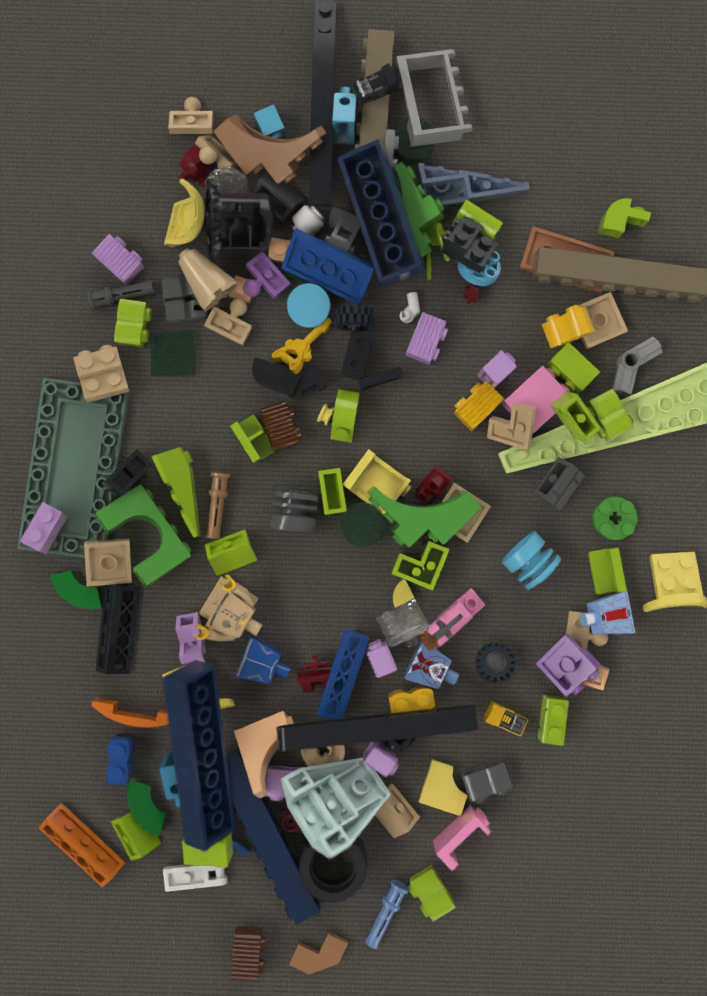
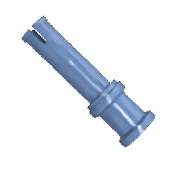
(391, 904)

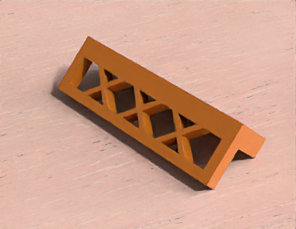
(85, 847)

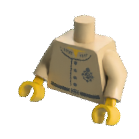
(231, 615)

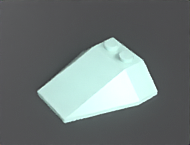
(334, 802)

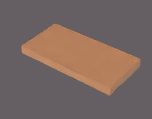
(543, 238)

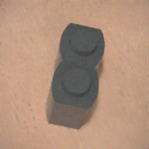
(486, 780)

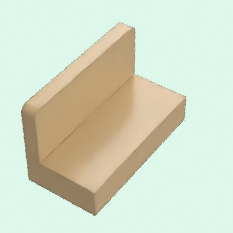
(396, 813)

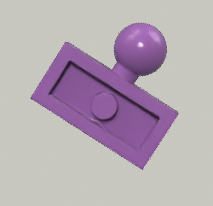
(266, 275)

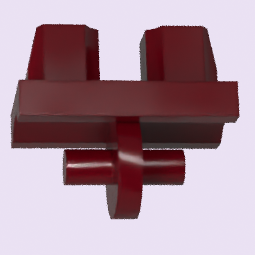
(433, 485)
(313, 672)

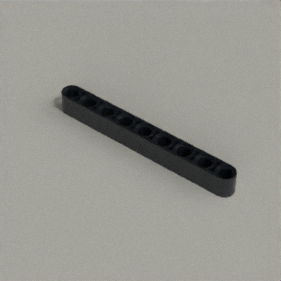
(377, 728)

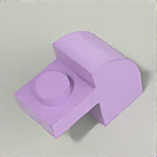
(190, 647)

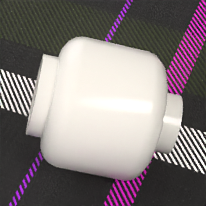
(308, 220)

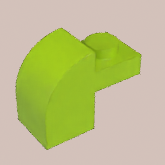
(620, 213)
(344, 415)

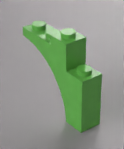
(421, 211)
(413, 521)

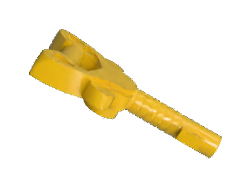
(300, 348)

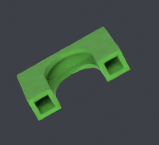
(139, 506)

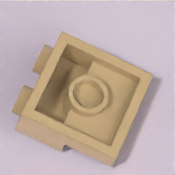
(101, 373)

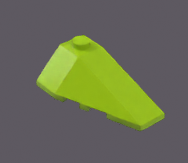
(178, 473)

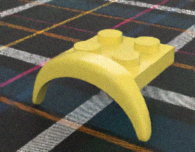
(186, 218)
(675, 581)

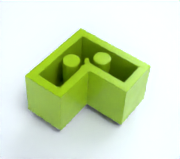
(426, 570)

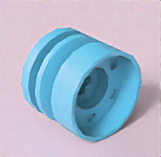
(533, 562)

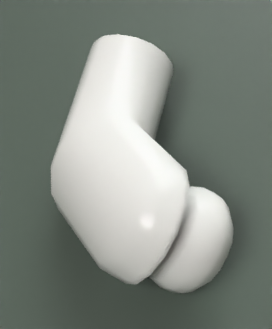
(412, 309)

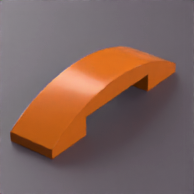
(110, 709)

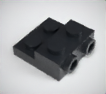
(468, 244)

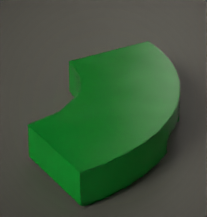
(75, 592)
(143, 809)

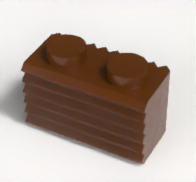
(279, 426)
(247, 954)

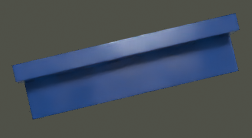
(350, 654)

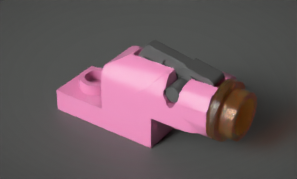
(452, 620)

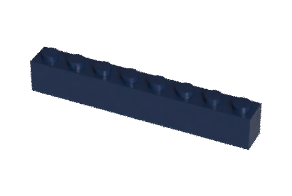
(270, 843)

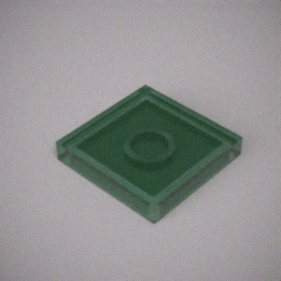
(172, 353)

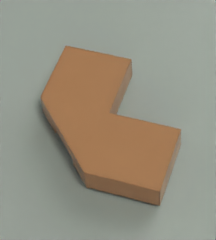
(312, 961)

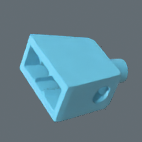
(344, 112)

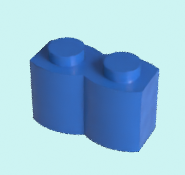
(120, 757)

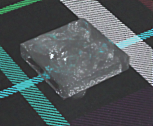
(403, 624)

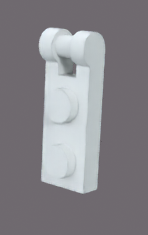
(191, 877)

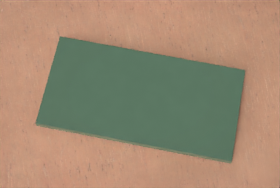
(70, 459)

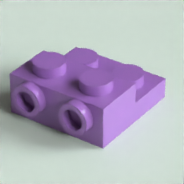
(569, 665)

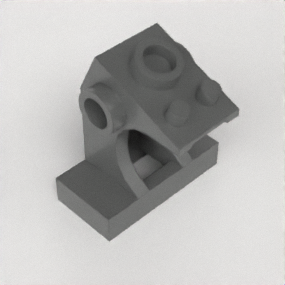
(348, 224)

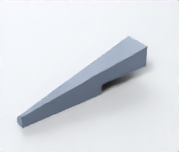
(456, 186)

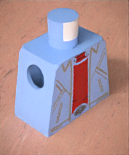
(609, 615)

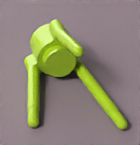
(436, 235)

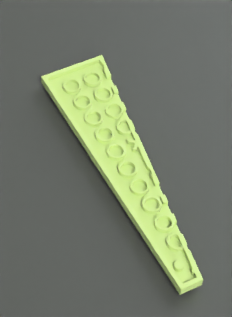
(653, 412)

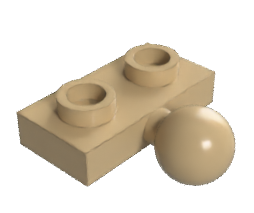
(191, 120)
(213, 151)
(229, 324)
(582, 634)

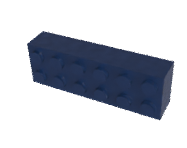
(381, 213)

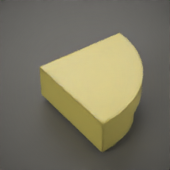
(402, 593)

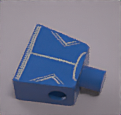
(261, 662)

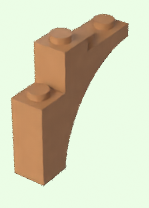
(255, 150)

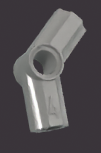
(640, 354)

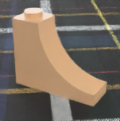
(257, 746)

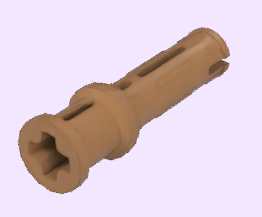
(214, 531)

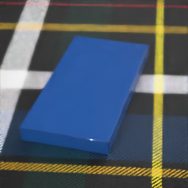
(327, 266)

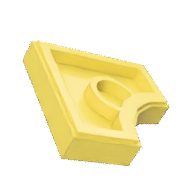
(441, 791)

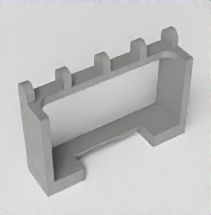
(426, 61)

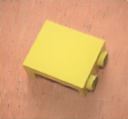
(374, 472)

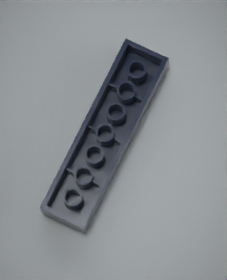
(199, 753)

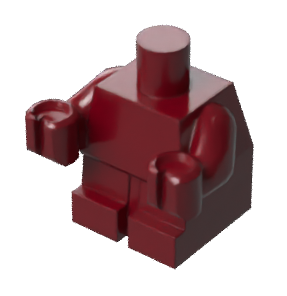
(194, 167)

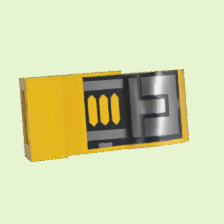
(505, 718)

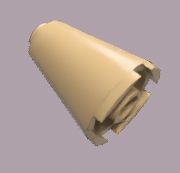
(205, 278)

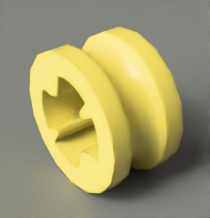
(325, 414)

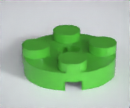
(605, 527)

